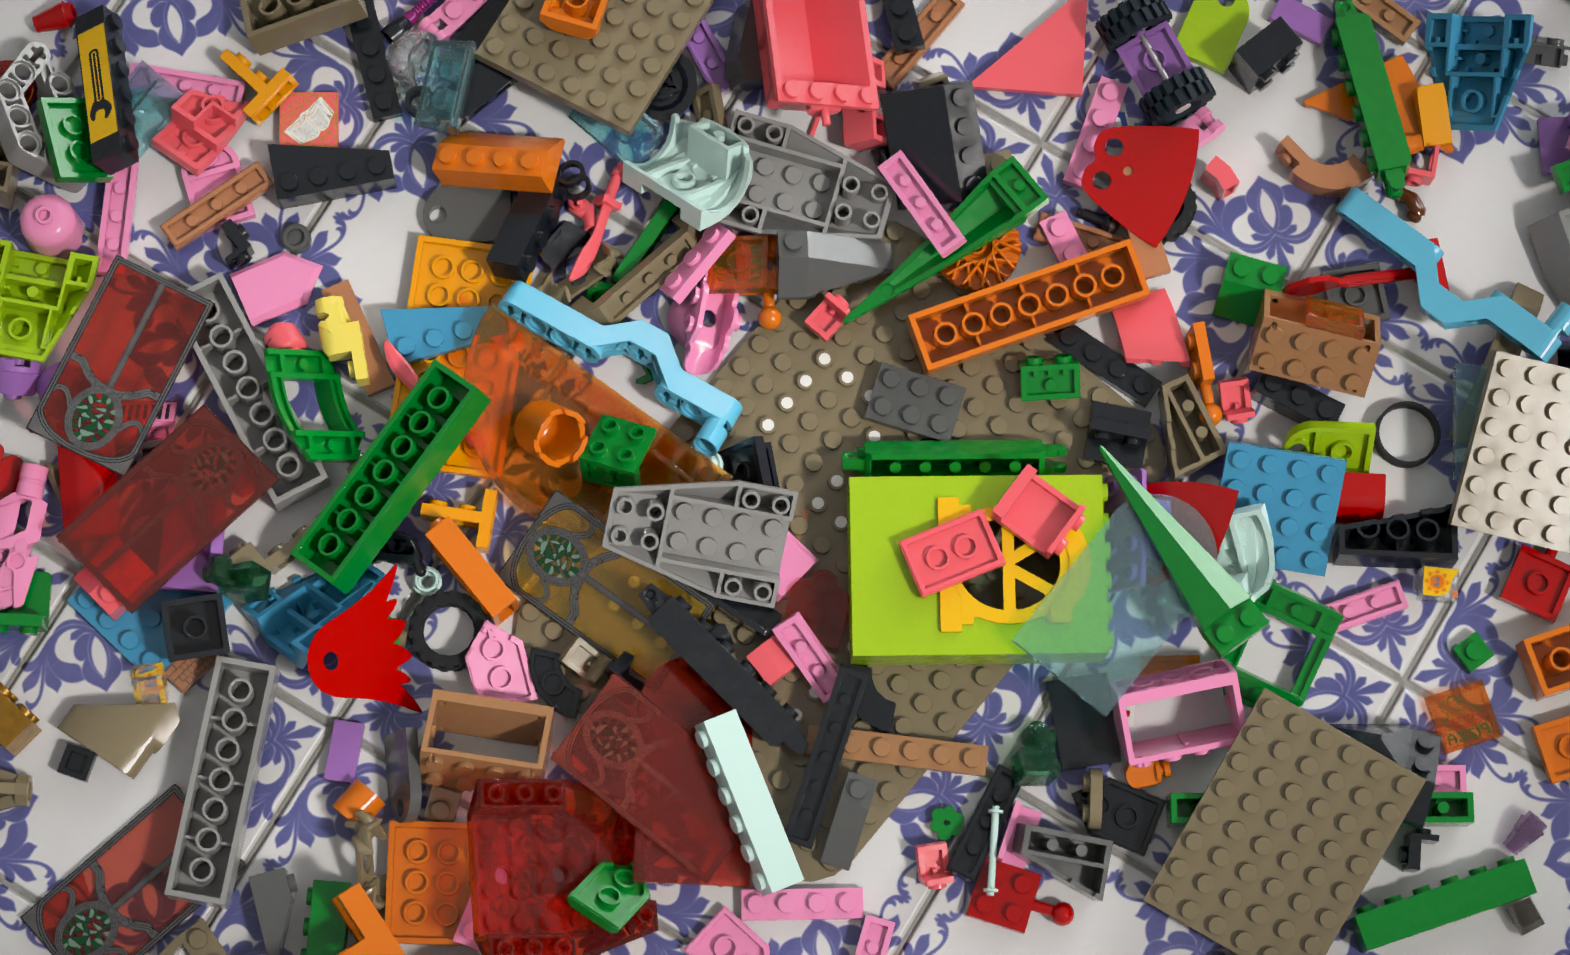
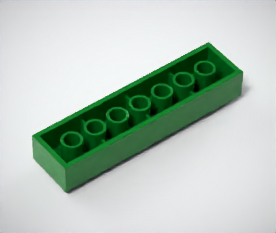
(390, 476)

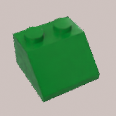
(1243, 287)

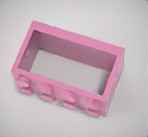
(1176, 683)

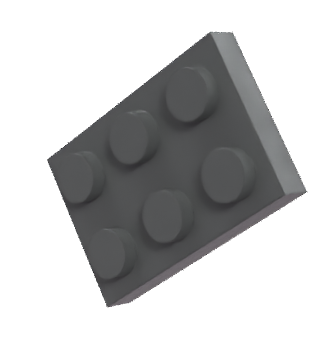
(914, 403)

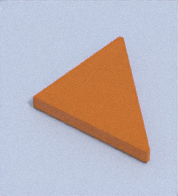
(1402, 83)

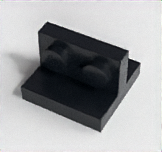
(1120, 431)
(751, 462)

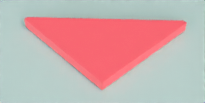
(1046, 59)

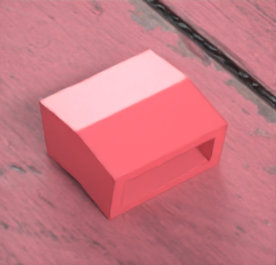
(1220, 178)
(771, 661)

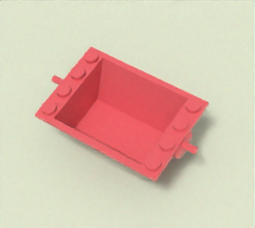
(816, 56)

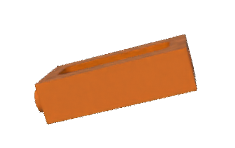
(471, 570)

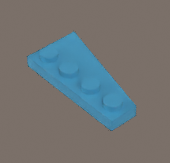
(431, 331)

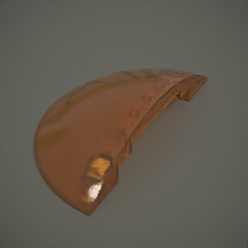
(521, 367)

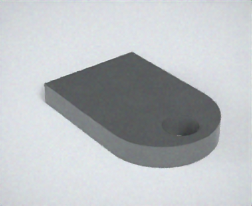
(470, 212)
(403, 774)

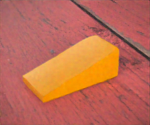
(1432, 114)

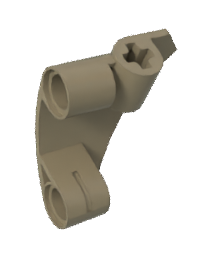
(122, 732)

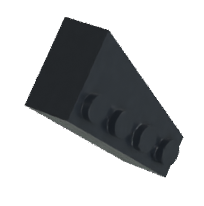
(327, 173)
(1398, 541)

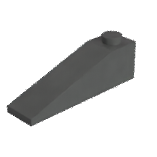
(821, 262)

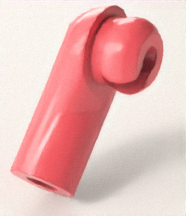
(585, 211)

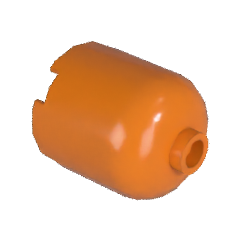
(550, 432)

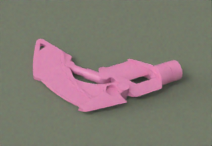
(19, 567)

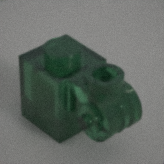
(240, 581)
(1037, 761)

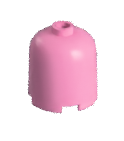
(51, 226)

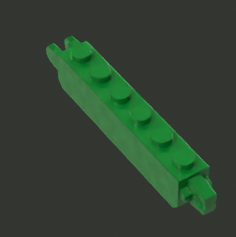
(1371, 97)
(953, 458)

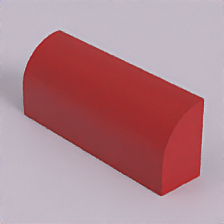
(80, 483)
(1361, 497)

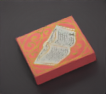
(310, 119)

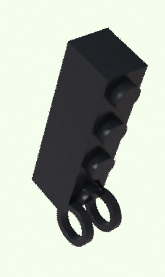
(484, 88)
(530, 223)

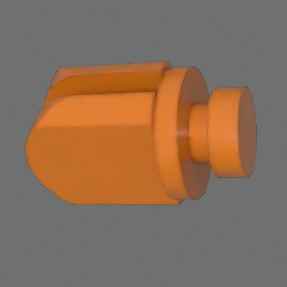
(1147, 776)

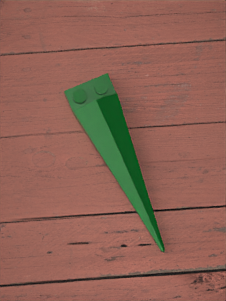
(988, 212)
(1212, 596)

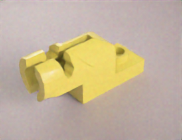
(342, 338)

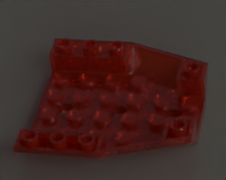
(528, 832)

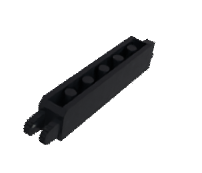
(721, 670)

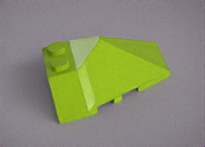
(40, 299)

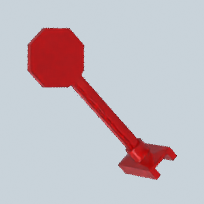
(1318, 284)

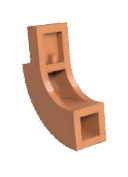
(1320, 178)

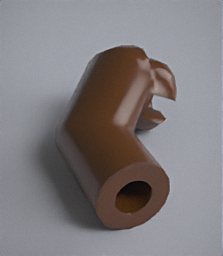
(1414, 204)

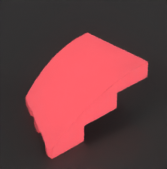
(199, 129)
(1150, 331)

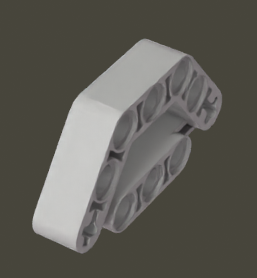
(17, 128)

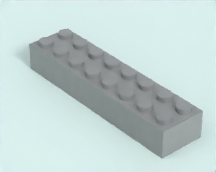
(240, 380)
(222, 782)

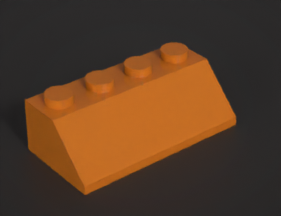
(498, 161)

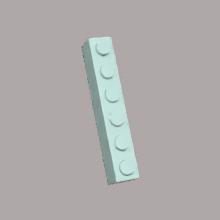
(748, 803)

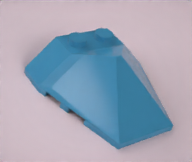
(1478, 64)
(300, 609)

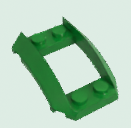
(317, 446)
(1304, 614)

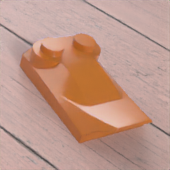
(574, 17)

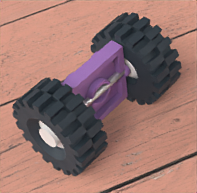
(1155, 60)

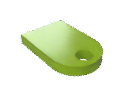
(1213, 32)
(1336, 439)

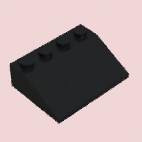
(938, 135)

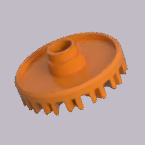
(986, 267)

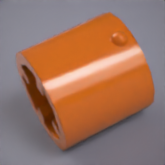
(358, 798)

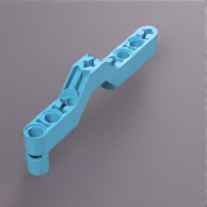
(1438, 303)
(640, 342)

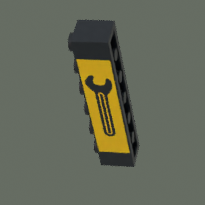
(106, 90)

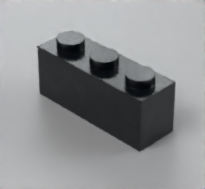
(1295, 399)

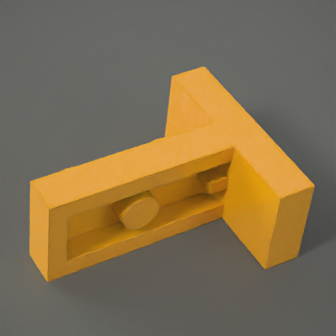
(270, 92)
(467, 516)

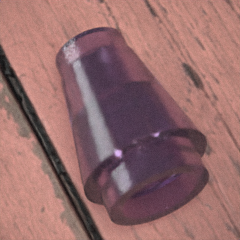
(1524, 833)

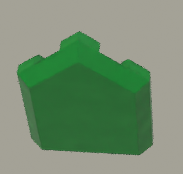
(609, 896)

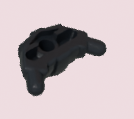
(402, 550)

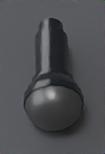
(1105, 221)

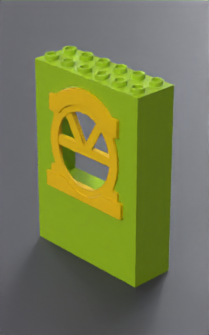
(950, 627)

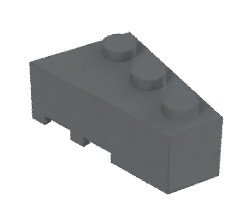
(1066, 856)

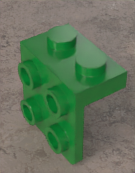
(34, 614)

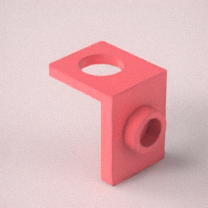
(1419, 177)

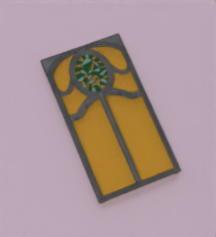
(591, 588)

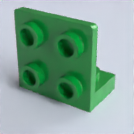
(616, 452)

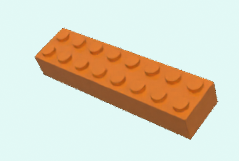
(1027, 307)

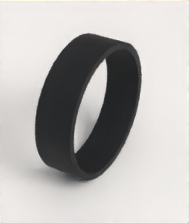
(1426, 413)

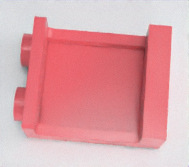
(1038, 513)

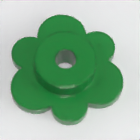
(948, 814)

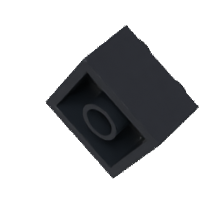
(1265, 55)
(194, 627)

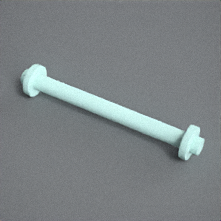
(995, 811)

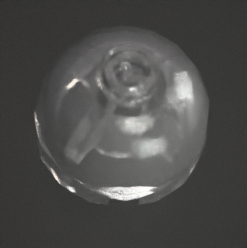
(409, 56)

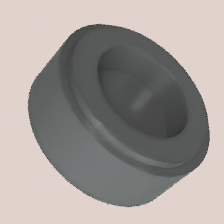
(296, 238)

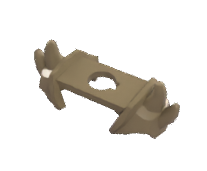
(600, 268)
(365, 830)

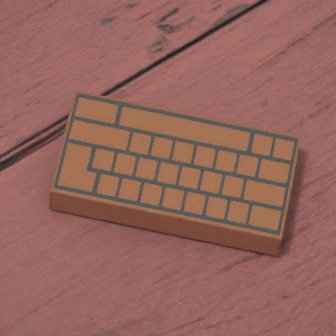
(188, 672)

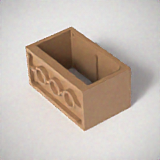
(1312, 356)
(484, 719)

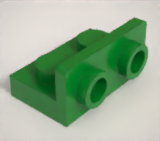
(1049, 377)

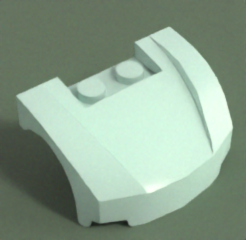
(697, 169)
(1249, 550)

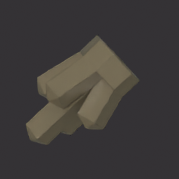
(15, 790)

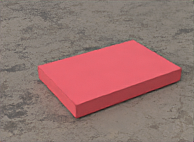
(951, 553)

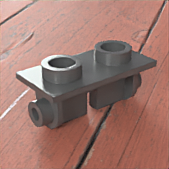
(1551, 52)

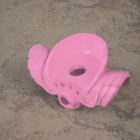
(704, 344)

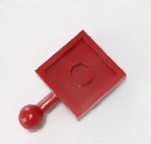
(1537, 583)
(1014, 900)

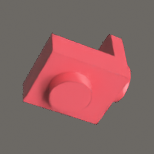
(828, 316)
(1235, 400)
(931, 865)

